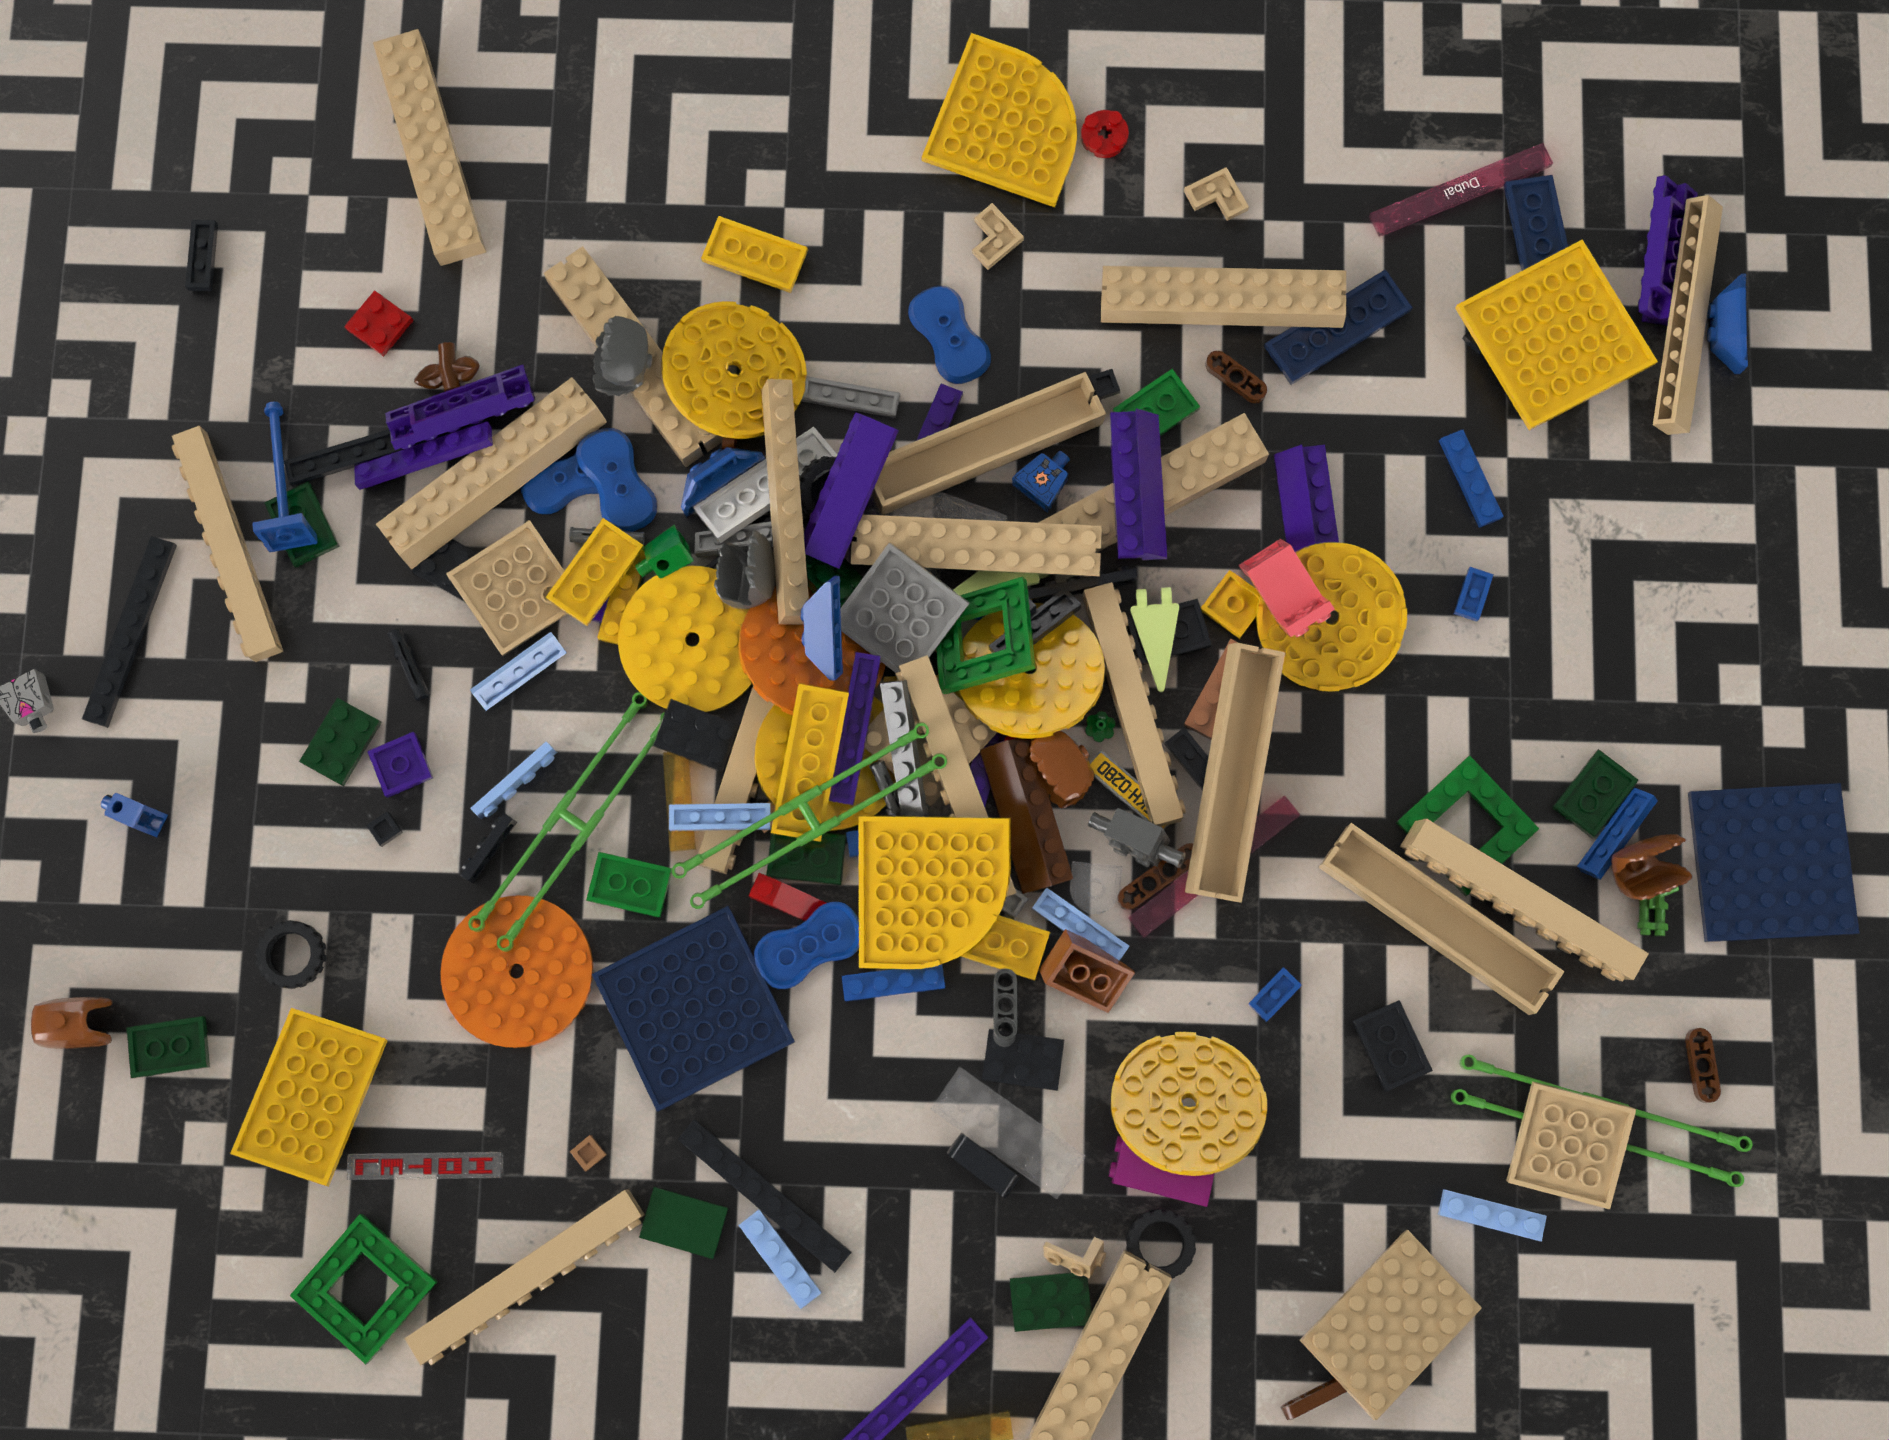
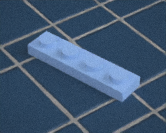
(518, 671)
(507, 787)
(717, 816)
(1068, 917)
(1492, 1215)
(780, 1259)

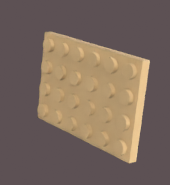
(1390, 1324)

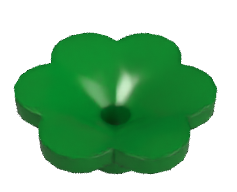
(1097, 732)

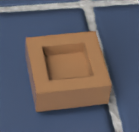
(588, 1153)

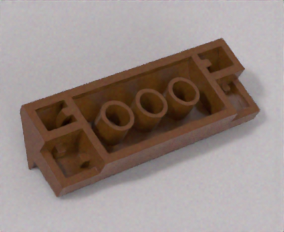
(1023, 797)

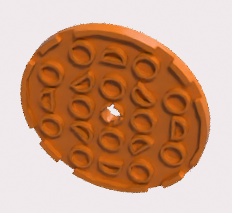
(777, 659)
(522, 1009)

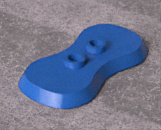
(957, 349)
(609, 462)
(557, 486)
(791, 954)

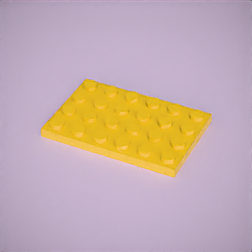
(309, 1097)

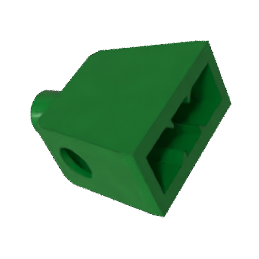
(665, 554)

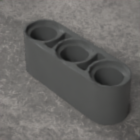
(1008, 996)

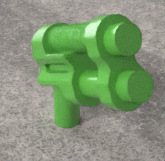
(1659, 905)

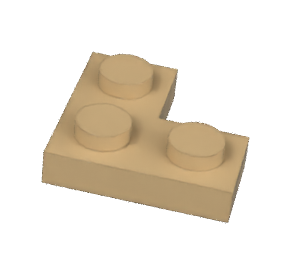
(1218, 188)
(1001, 236)

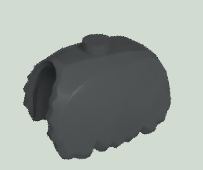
(621, 357)
(743, 577)

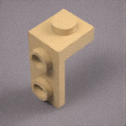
(1079, 1266)

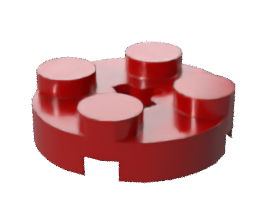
(1104, 120)

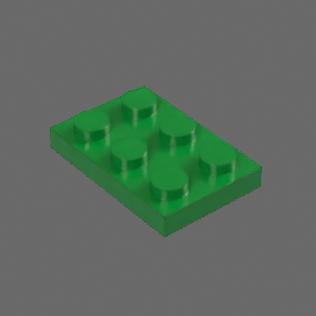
(1164, 397)
(629, 884)

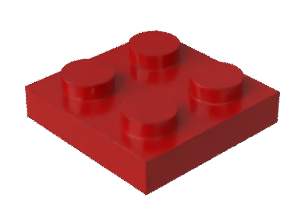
(379, 323)

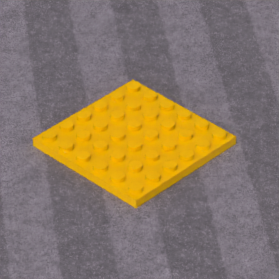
(1555, 334)

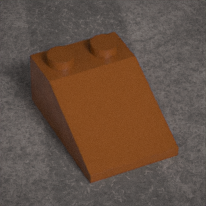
(1085, 971)

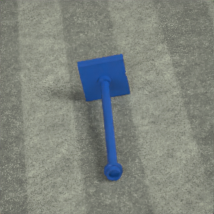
(287, 530)

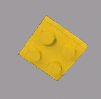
(1232, 604)

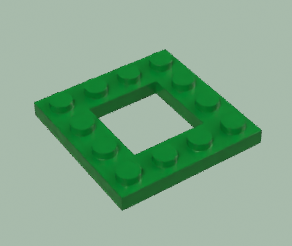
(1019, 653)
(1473, 779)
(316, 1299)

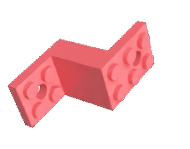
(1287, 588)

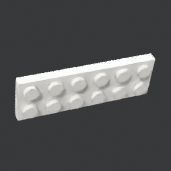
(748, 494)

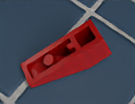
(784, 897)

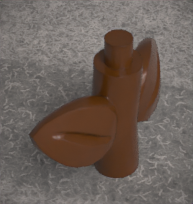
(448, 371)

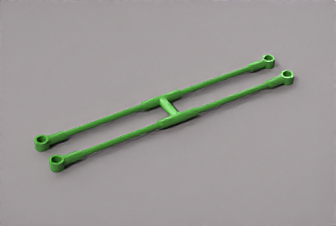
(561, 812)
(816, 828)
(1720, 1137)

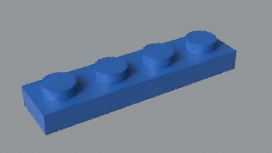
(1471, 478)
(1617, 833)
(892, 982)

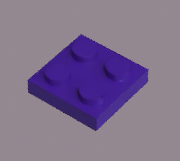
(400, 764)

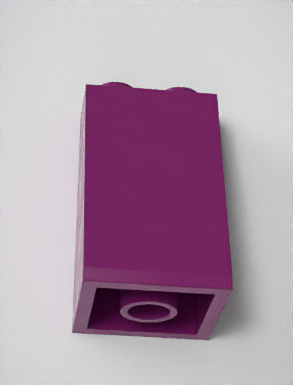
(1137, 1174)

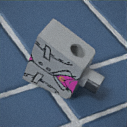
(27, 700)

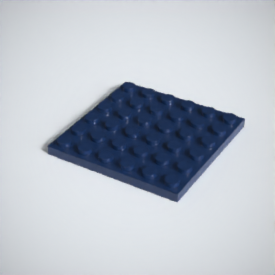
(1773, 862)
(693, 1008)

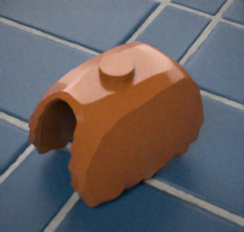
(1063, 768)
(1642, 874)
(63, 1023)

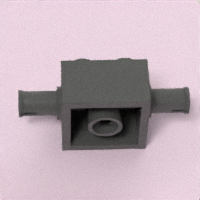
(1137, 837)

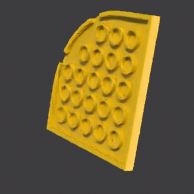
(1005, 123)
(929, 887)

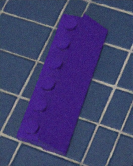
(1663, 249)
(459, 407)
(1138, 485)
(848, 489)
(1306, 496)

